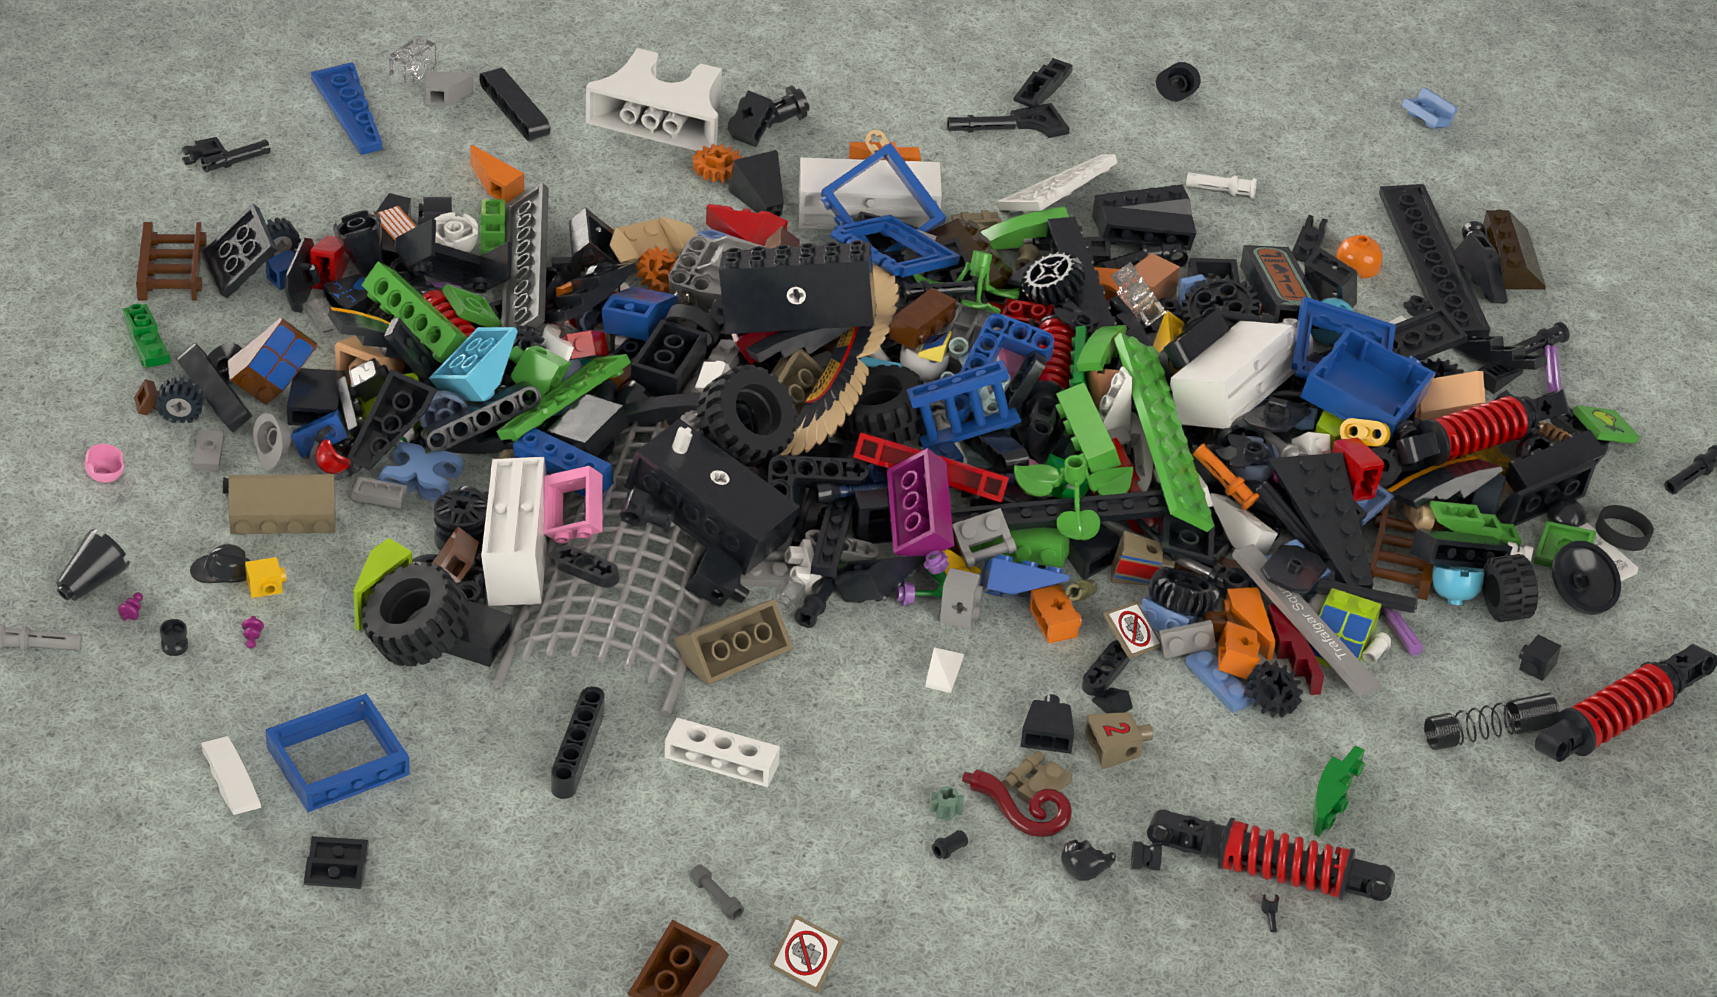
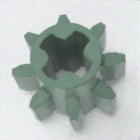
(946, 803)

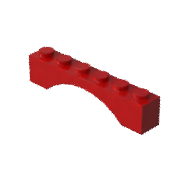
(960, 475)

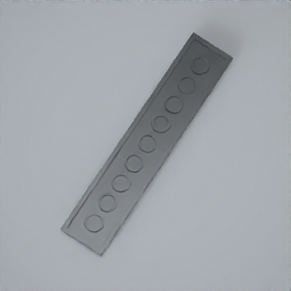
(527, 231)

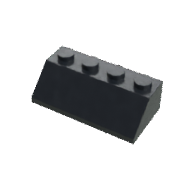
(1162, 199)

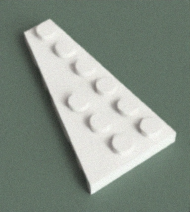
(1054, 188)

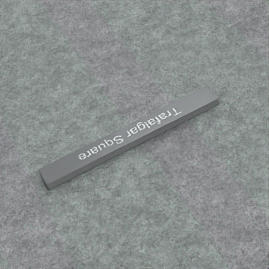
(1309, 625)

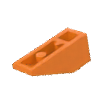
(1249, 611)

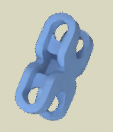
(422, 470)

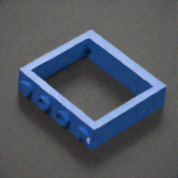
(905, 174)
(349, 782)

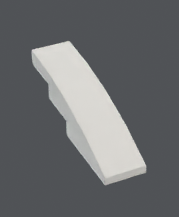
(230, 775)

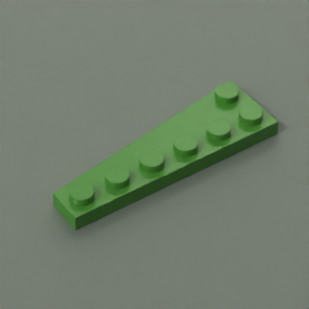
(563, 394)

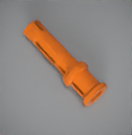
(1234, 486)

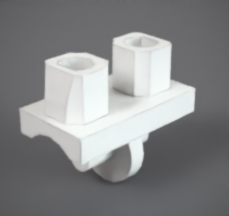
(802, 557)

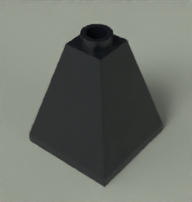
(758, 182)

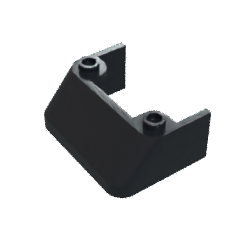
(453, 265)

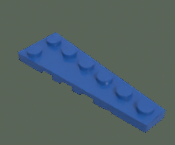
(347, 101)

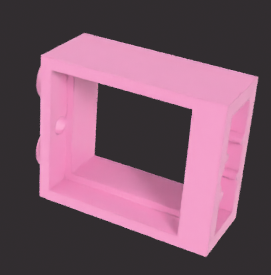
(565, 482)

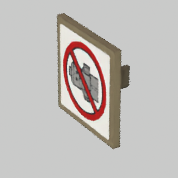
(1132, 629)
(806, 953)

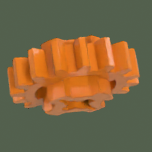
(715, 162)
(655, 269)

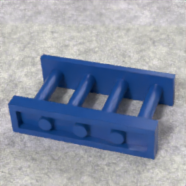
(956, 384)

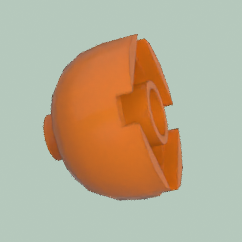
(1361, 254)

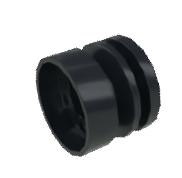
(462, 510)

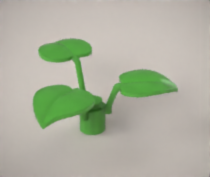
(980, 268)
(1040, 479)

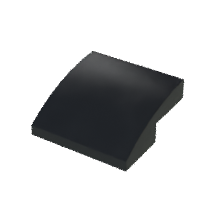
(336, 862)

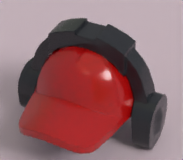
(325, 459)

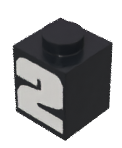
(368, 379)

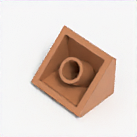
(1159, 275)

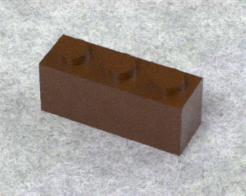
(922, 318)

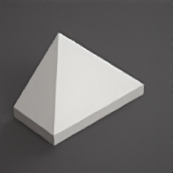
(943, 669)

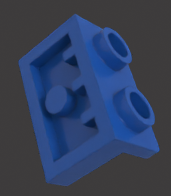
(305, 434)

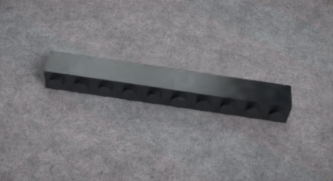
(1066, 236)

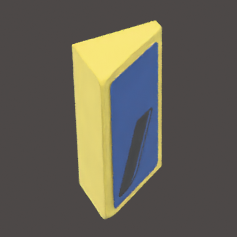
(935, 347)

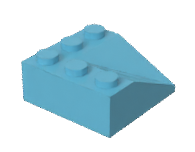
(477, 364)

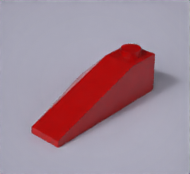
(744, 224)

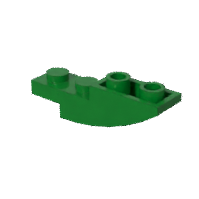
(145, 336)
(1333, 789)

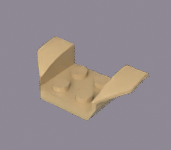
(635, 239)

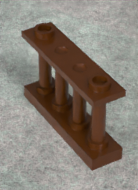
(149, 253)
(1420, 581)

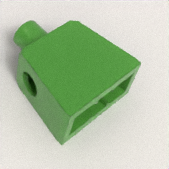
(538, 368)

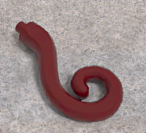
(991, 786)

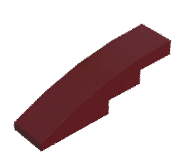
(1294, 647)

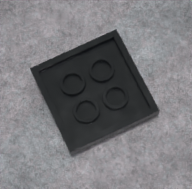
(240, 250)

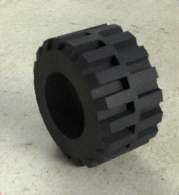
(1510, 588)

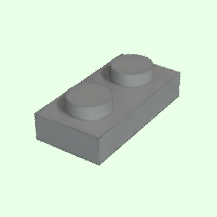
(1187, 639)

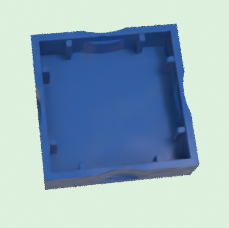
(1367, 382)

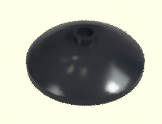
(1586, 577)

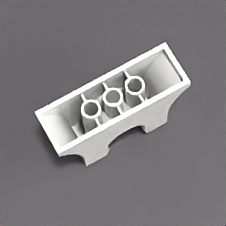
(655, 109)

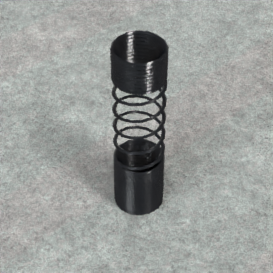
(1522, 714)

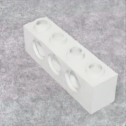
(722, 752)

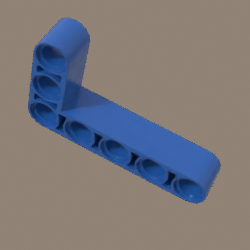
(996, 341)

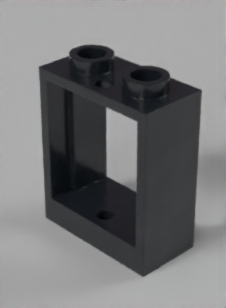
(589, 244)
(1213, 266)
(1328, 280)
(863, 503)

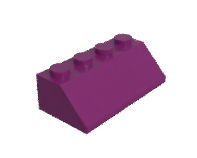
(920, 505)

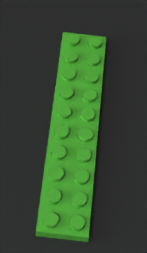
(1164, 433)

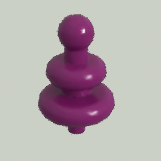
(130, 608)
(252, 629)

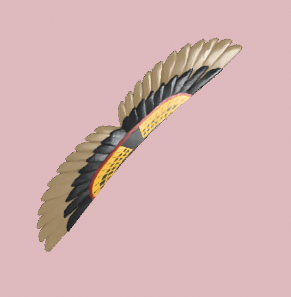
(844, 373)

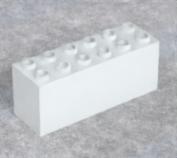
(873, 191)
(1233, 374)
(515, 532)

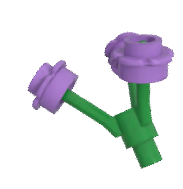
(935, 563)

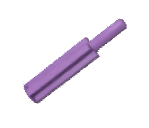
(1403, 631)

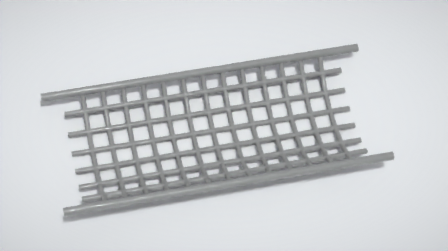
(696, 620)

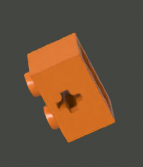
(1054, 613)
(1238, 650)

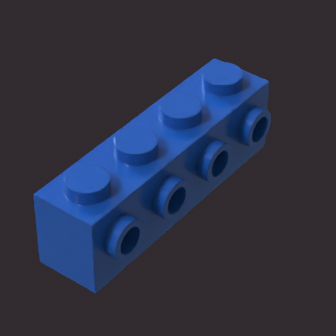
(561, 456)

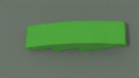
(492, 224)
(1013, 231)
(1100, 348)
(1469, 520)

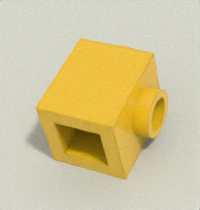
(265, 577)

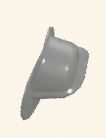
(271, 440)

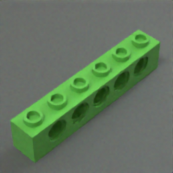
(415, 311)

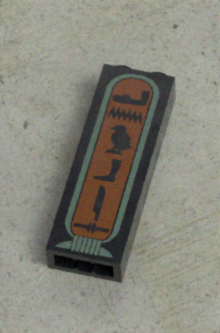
(1276, 280)

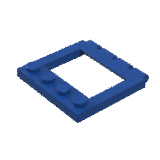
(931, 252)
(1337, 320)

